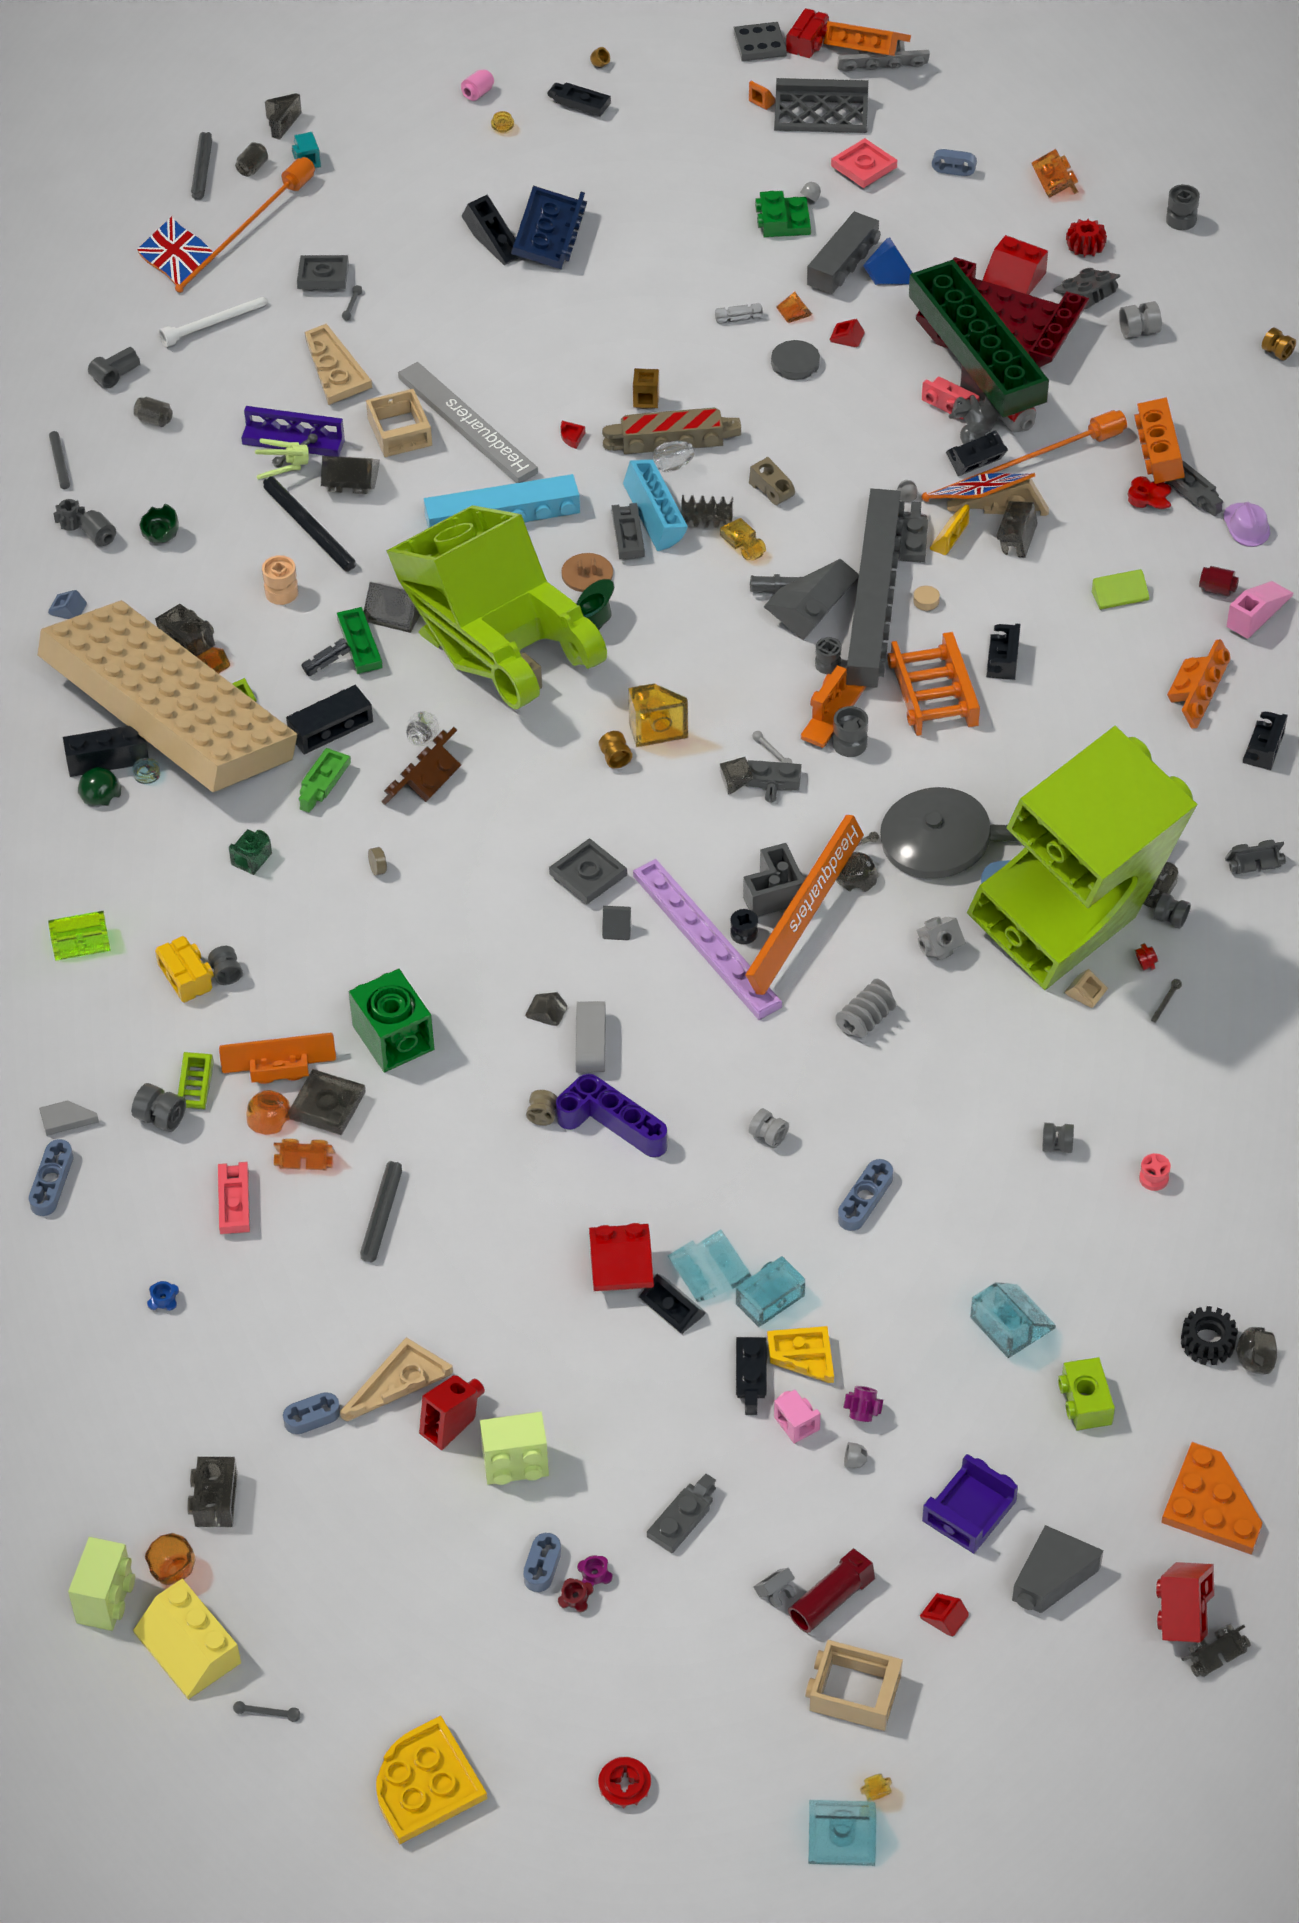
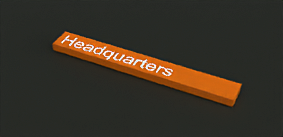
(804, 905)

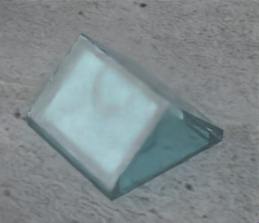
(842, 1832)

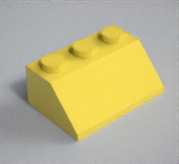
(187, 1639)

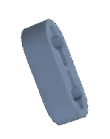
(954, 162)
(311, 1412)
(536, 1560)

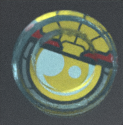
(146, 770)

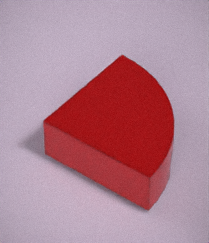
(572, 433)

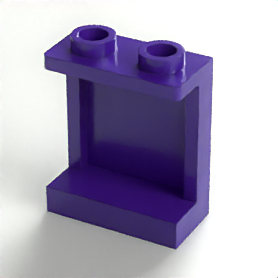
(971, 1504)

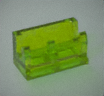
(79, 935)

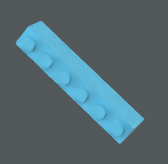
(531, 499)

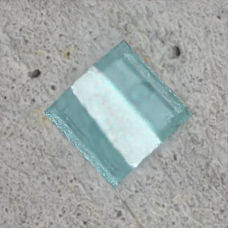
(709, 1266)

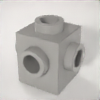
(940, 937)

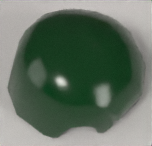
(159, 524)
(98, 787)

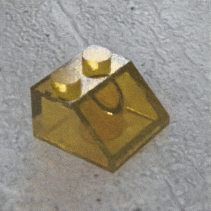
(656, 715)

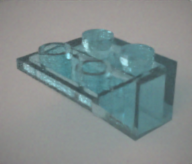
(1009, 1317)

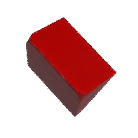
(848, 333)
(945, 1613)

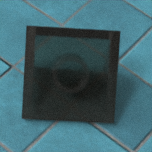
(390, 607)

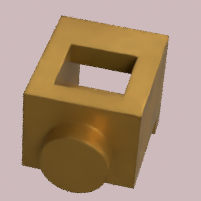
(646, 388)

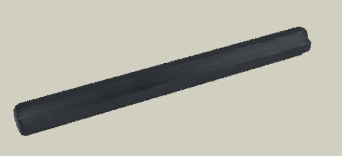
(309, 523)

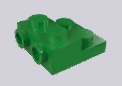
(782, 215)

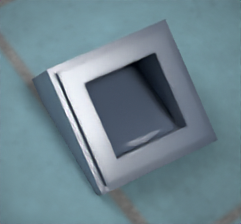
(68, 605)

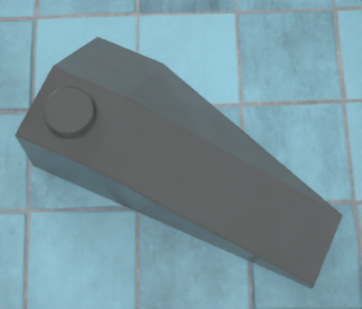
(810, 598)

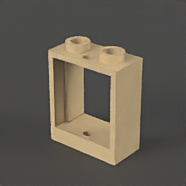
(404, 438)
(859, 1660)

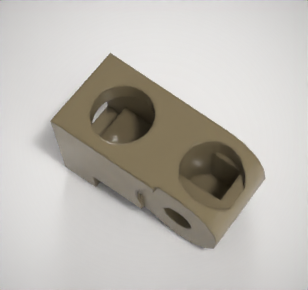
(771, 481)

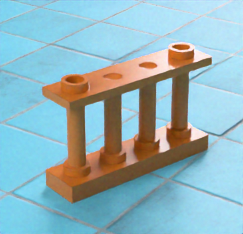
(954, 670)

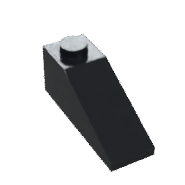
(490, 228)

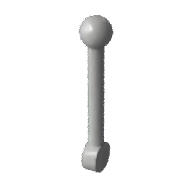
(758, 736)

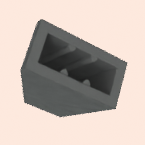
(1054, 1569)

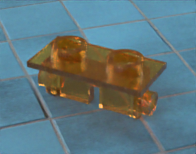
(315, 1154)

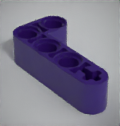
(614, 1110)

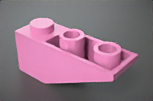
(1255, 607)

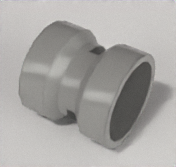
(768, 1127)

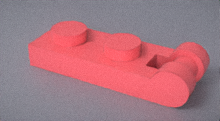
(233, 1198)

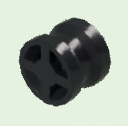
(748, 931)

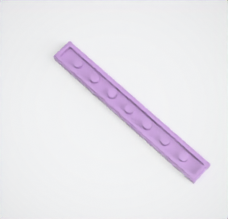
(704, 936)

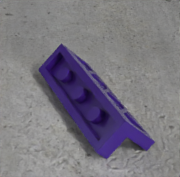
(328, 442)

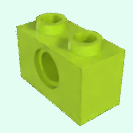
(1086, 1410)

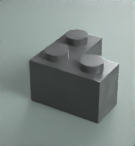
(775, 883)

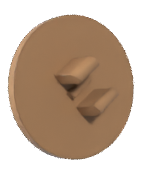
(584, 570)

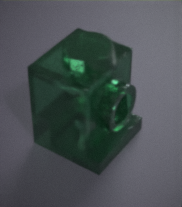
(250, 851)

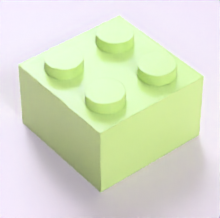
(514, 1448)
(101, 1584)

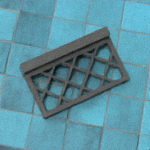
(821, 92)

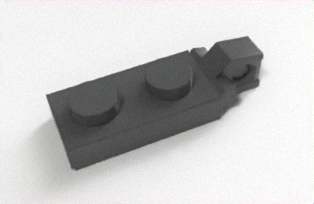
(1198, 490)
(914, 535)
(683, 1514)

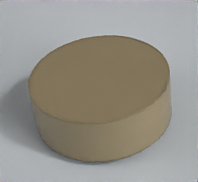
(377, 861)

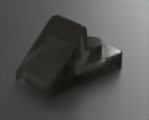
(282, 113)

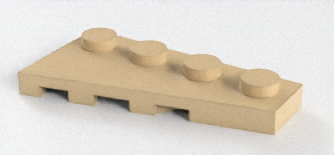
(335, 365)

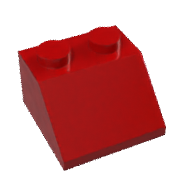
(1016, 265)
(621, 1257)

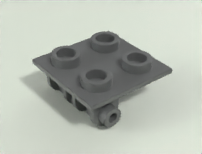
(1091, 284)

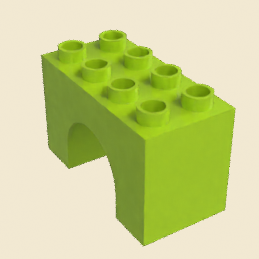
(1089, 856)

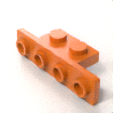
(1198, 681)
(826, 702)
(277, 1058)

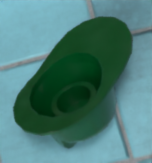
(595, 602)

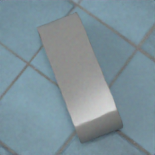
(590, 1036)

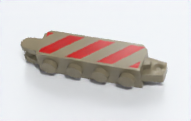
(648, 430)

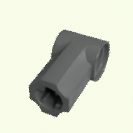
(109, 370)

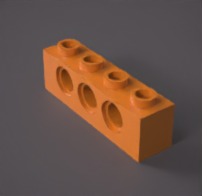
(1159, 440)

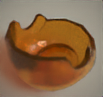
(267, 1112)
(170, 1558)

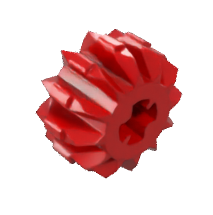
(1086, 237)

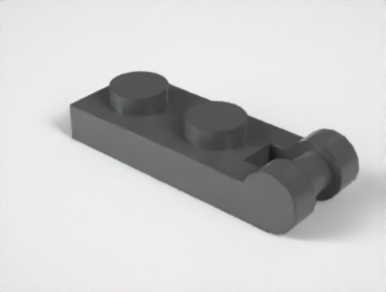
(628, 531)

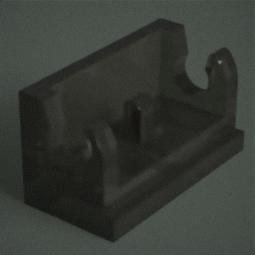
(1017, 527)

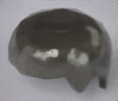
(858, 873)
(1257, 1350)

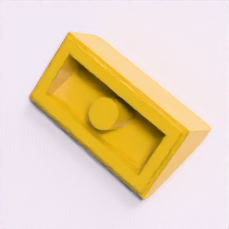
(951, 531)

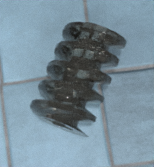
(707, 511)

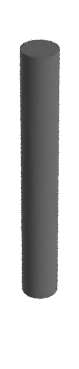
(59, 460)

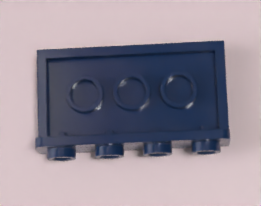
(549, 227)

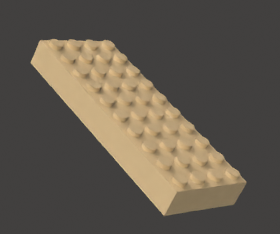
(167, 695)

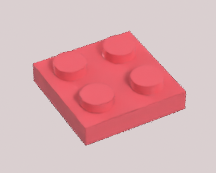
(864, 163)

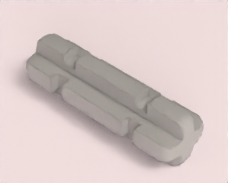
(738, 313)

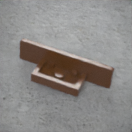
(430, 773)

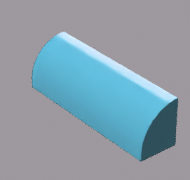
(654, 504)

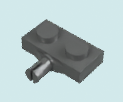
(774, 777)

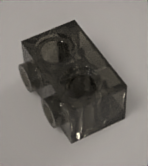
(187, 629)
(217, 1491)

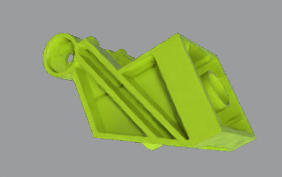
(489, 599)

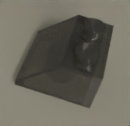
(349, 473)

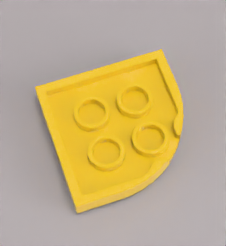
(425, 1781)

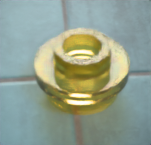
(502, 121)
(876, 1787)

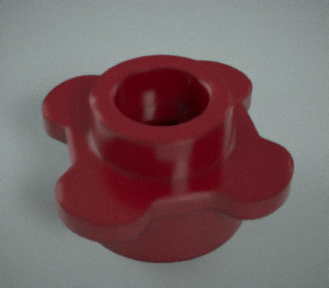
(573, 1586)

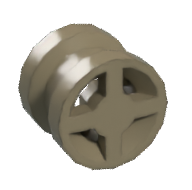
(541, 1107)

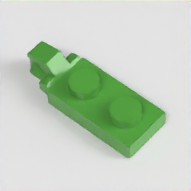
(322, 778)

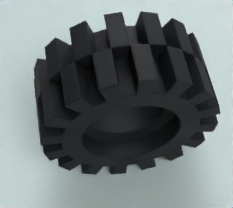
(1209, 1321)

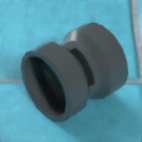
(827, 655)
(1172, 910)
(225, 965)
(1064, 1140)

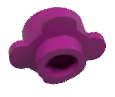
(594, 1563)

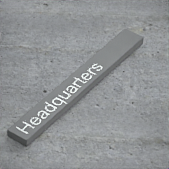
(468, 423)

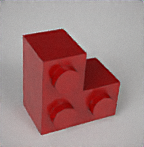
(1184, 1600)

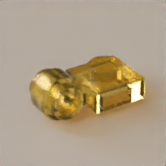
(741, 534)

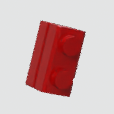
(807, 33)

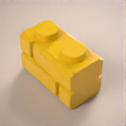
(184, 969)

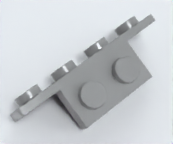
(875, 60)

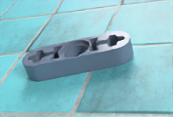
(52, 1189)
(865, 1206)

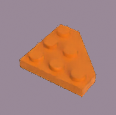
(1212, 1502)

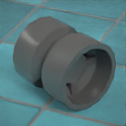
(1182, 207)
(850, 731)
(156, 1106)

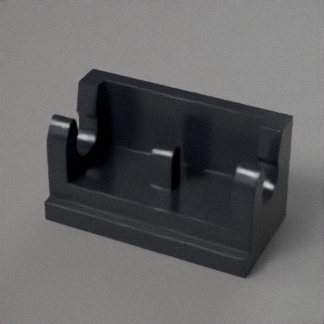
(977, 453)
(1003, 652)
(1265, 740)

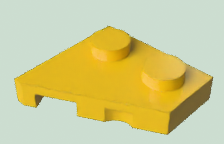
(802, 1351)

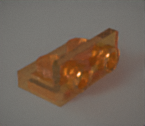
(1054, 174)

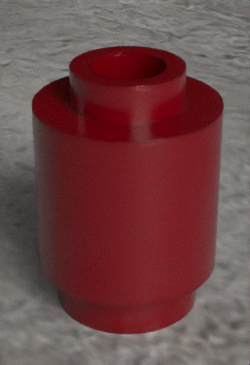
(1218, 580)

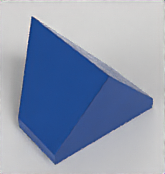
(888, 265)

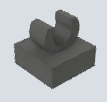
(774, 1584)

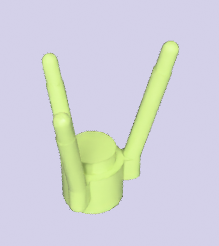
(294, 453)

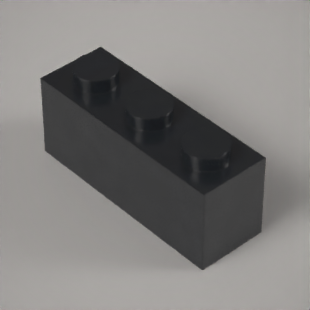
(330, 719)
(105, 749)

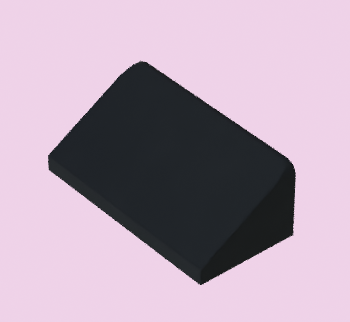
(672, 1304)

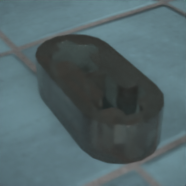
(1163, 886)

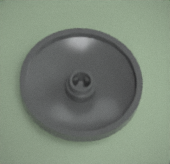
(935, 832)

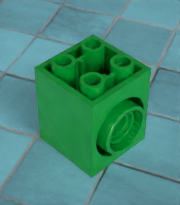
(391, 1020)

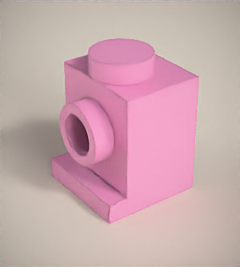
(796, 1415)

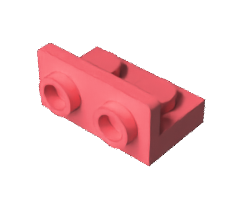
(943, 394)

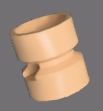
(280, 580)

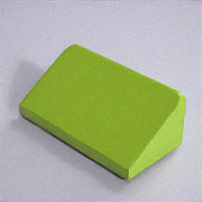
(1120, 589)

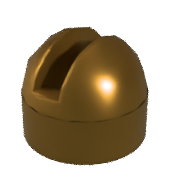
(600, 57)

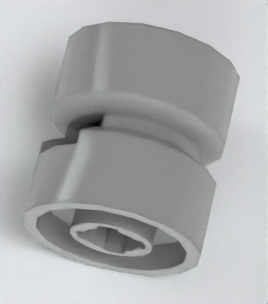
(1138, 320)

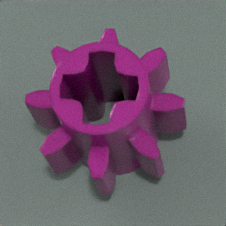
(863, 1403)

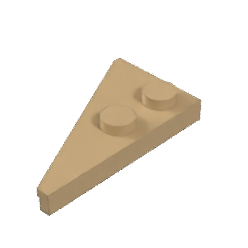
(997, 502)
(402, 1373)

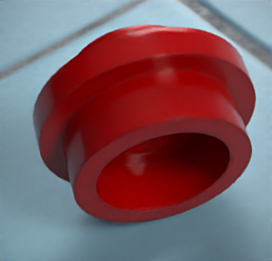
(1146, 957)

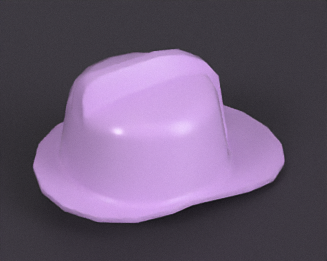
(1247, 523)

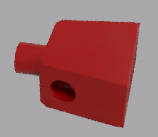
(449, 1410)

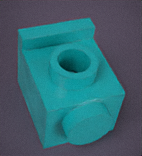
(306, 147)

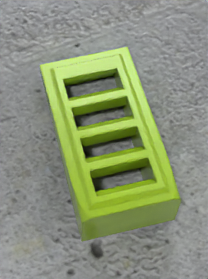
(197, 1060)

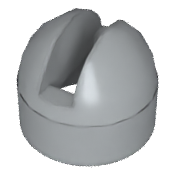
(811, 190)
(908, 491)
(855, 1455)

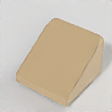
(1086, 988)

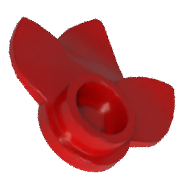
(1148, 493)

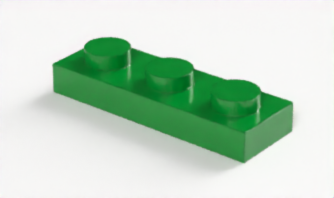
(360, 640)

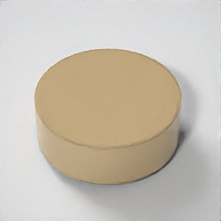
(926, 598)

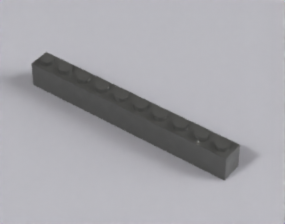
(874, 588)

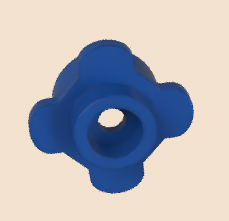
(163, 1289)

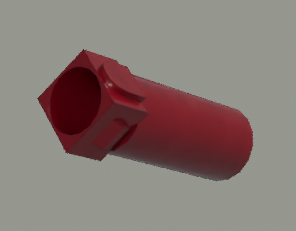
(833, 1590)

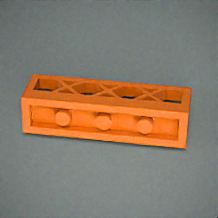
(863, 38)

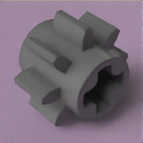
(69, 514)

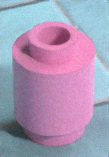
(477, 84)

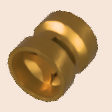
(1276, 342)
(615, 749)

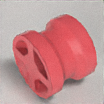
(1160, 1166)

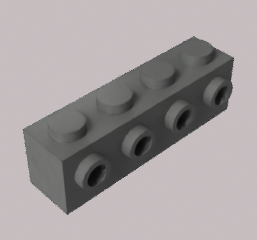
(843, 252)

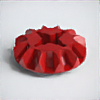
(614, 1772)

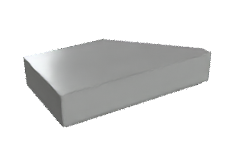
(66, 1116)

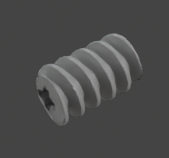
(866, 1009)

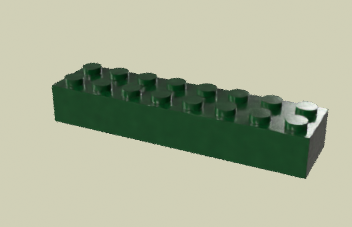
(978, 338)

